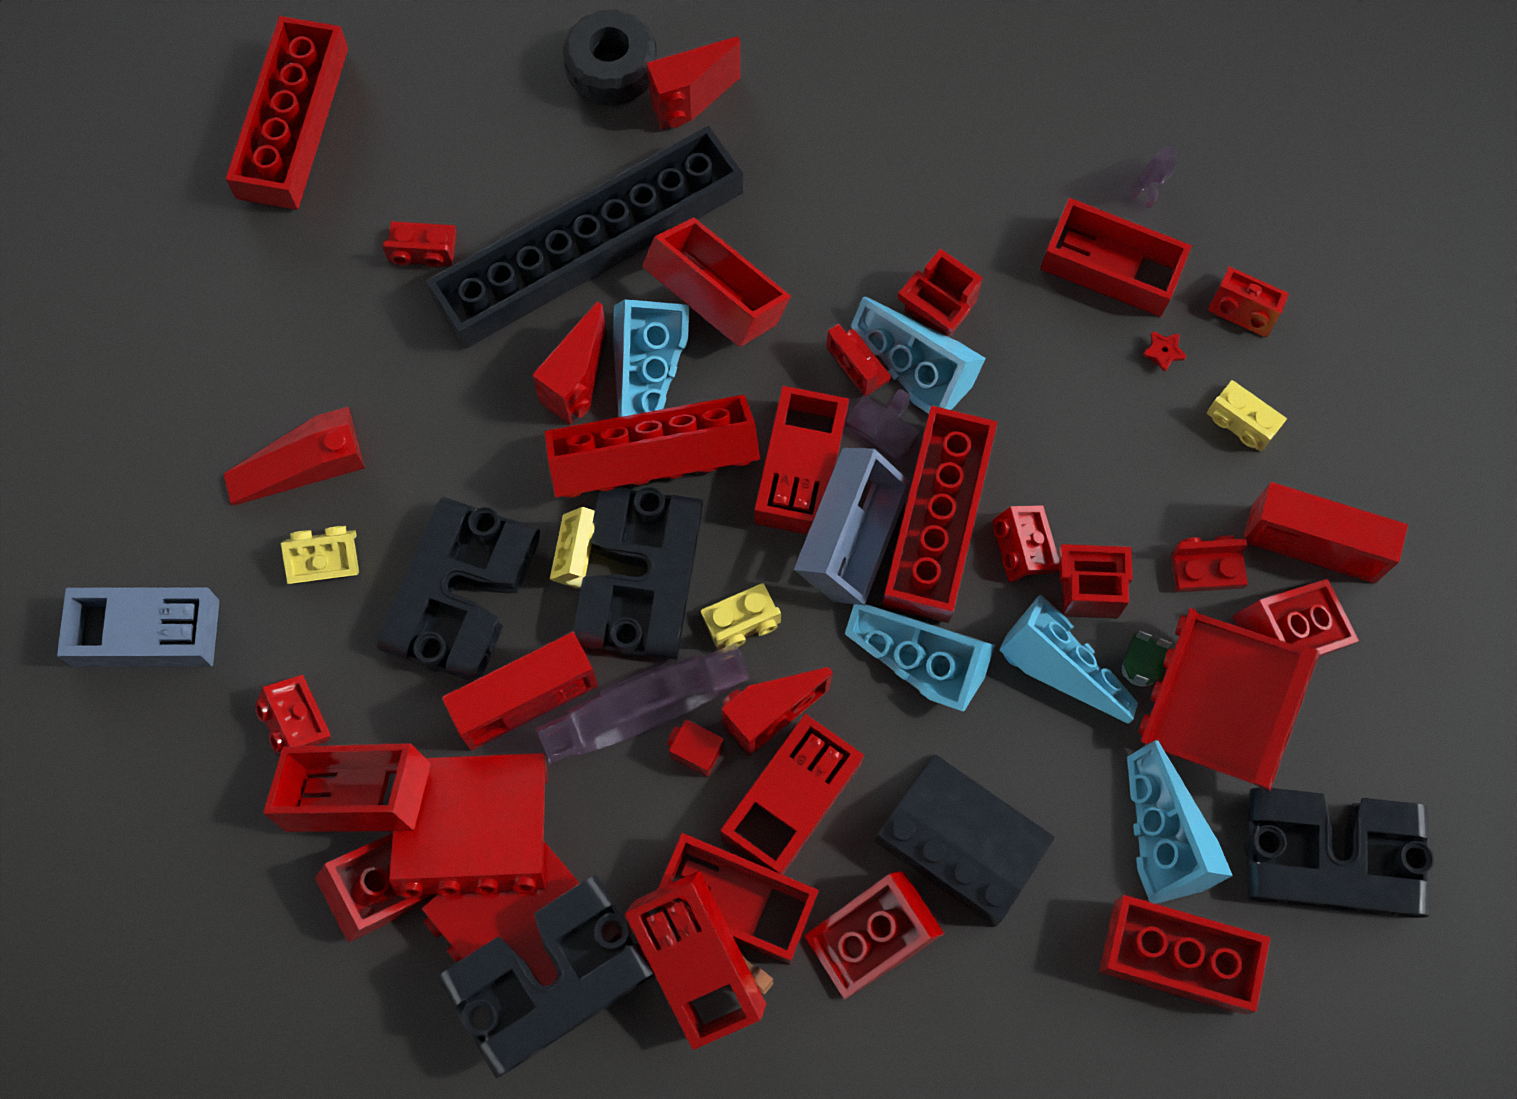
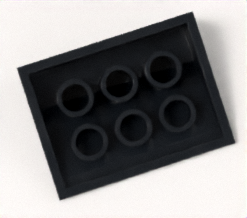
(965, 840)

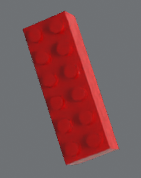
(287, 113)
(651, 446)
(940, 515)

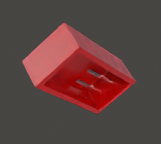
(1113, 256)
(716, 281)
(800, 456)
(1325, 533)
(521, 691)
(794, 792)
(354, 793)
(739, 892)
(697, 961)

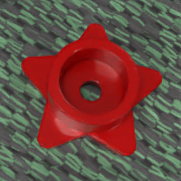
(1161, 358)

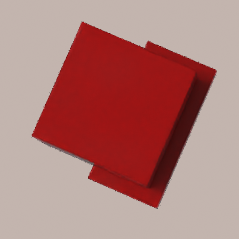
(942, 293)
(1095, 580)

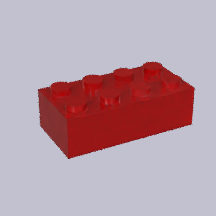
(1185, 955)

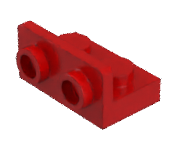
(420, 244)
(1248, 302)
(856, 360)
(1025, 542)
(1209, 564)
(291, 714)

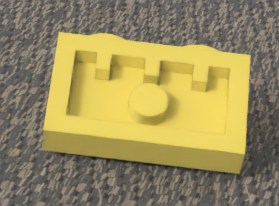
(1246, 416)
(573, 547)
(320, 555)
(741, 617)

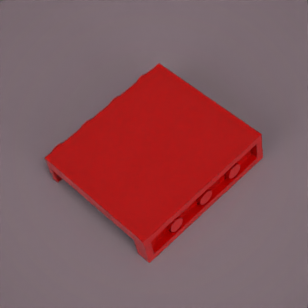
(1229, 698)
(475, 828)
(477, 919)

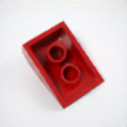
(692, 80)
(570, 372)
(1301, 617)
(770, 706)
(361, 891)
(874, 934)

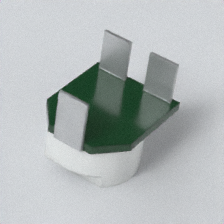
(1145, 659)

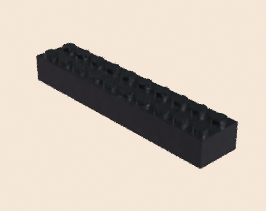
(585, 236)

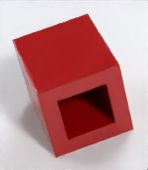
(695, 747)

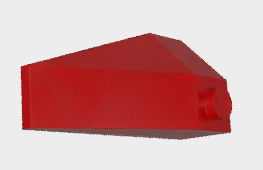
(308, 454)

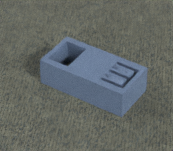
(849, 541)
(136, 628)

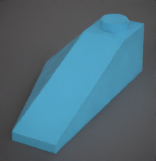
(646, 352)
(922, 359)
(1049, 652)
(931, 658)
(1174, 839)

